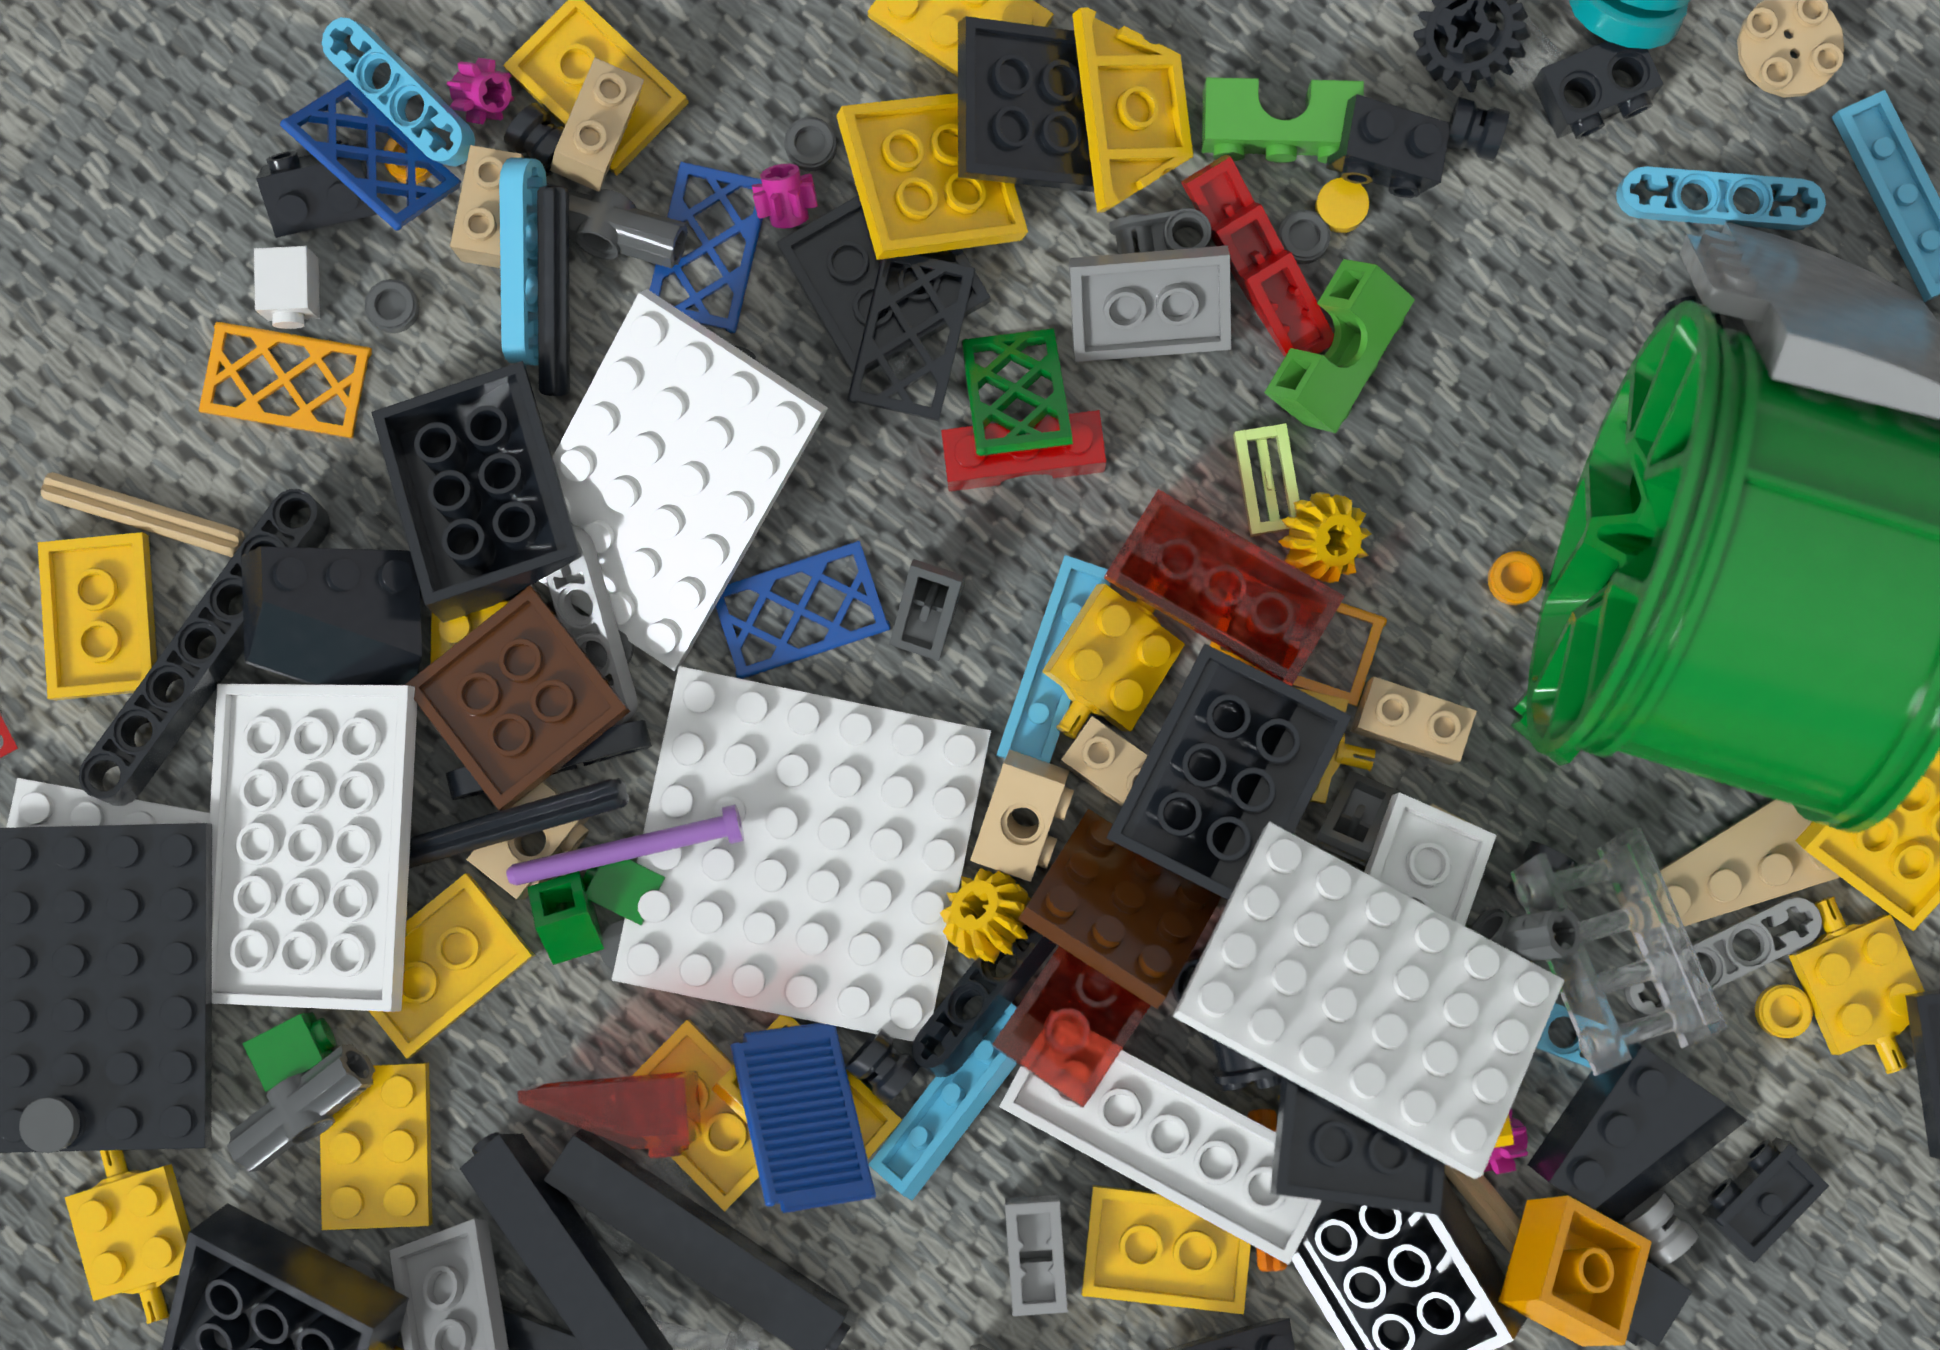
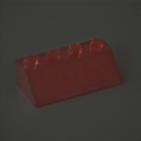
(1224, 587)

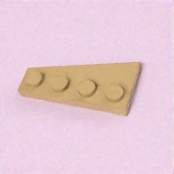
(1744, 865)

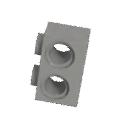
(1036, 1255)

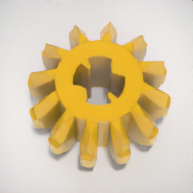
(1325, 536)
(985, 915)

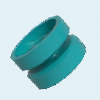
(1632, 22)

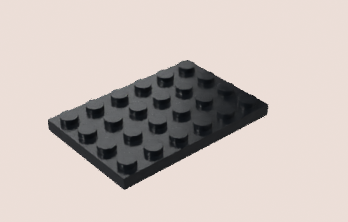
(108, 982)

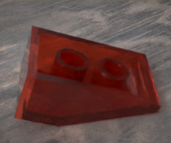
(1071, 1026)
(630, 1110)

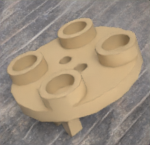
(1814, 38)

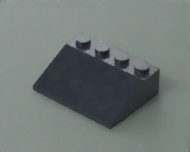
(476, 491)
(1224, 767)
(1405, 1278)
(268, 1291)

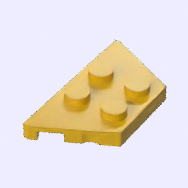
(1130, 108)

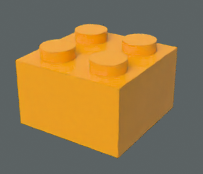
(1575, 1271)

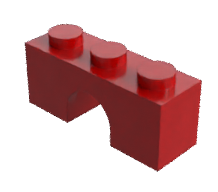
(972, 471)

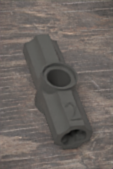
(613, 225)
(1532, 935)
(300, 1108)

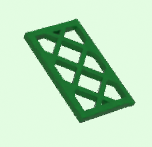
(1022, 433)

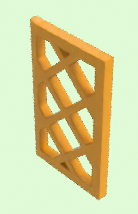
(303, 418)

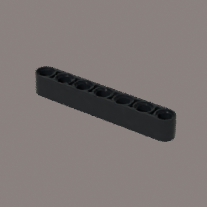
(181, 661)

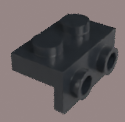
(1390, 147)
(306, 195)
(1764, 1198)

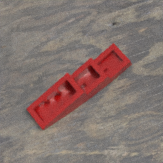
(1258, 259)

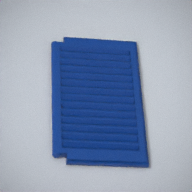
(802, 1117)

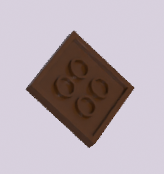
(517, 699)
(1120, 911)

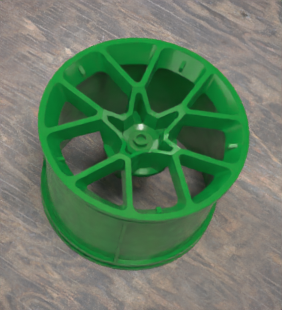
(1748, 584)

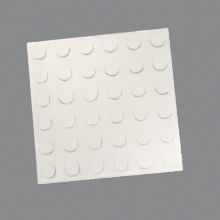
(843, 861)

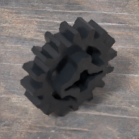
(1473, 40)

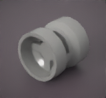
(1659, 1224)

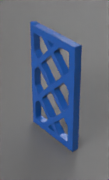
(368, 188)
(749, 229)
(836, 636)

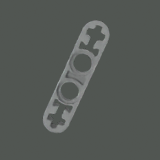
(600, 624)
(1719, 946)

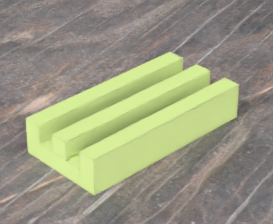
(1260, 436)

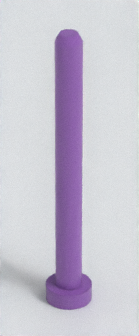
(628, 848)

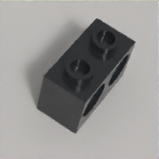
(1591, 75)

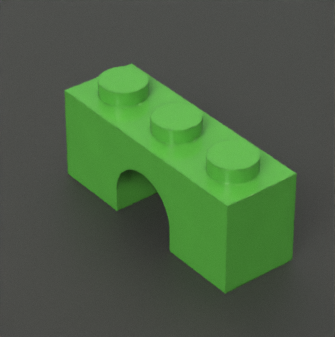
(1239, 125)
(1365, 315)

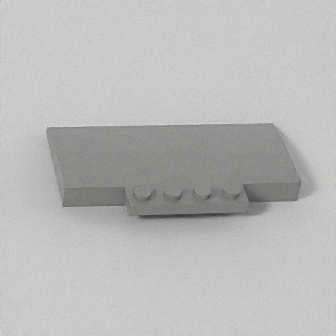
(1820, 317)

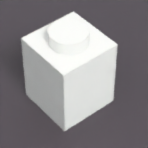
(286, 285)

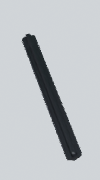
(518, 821)

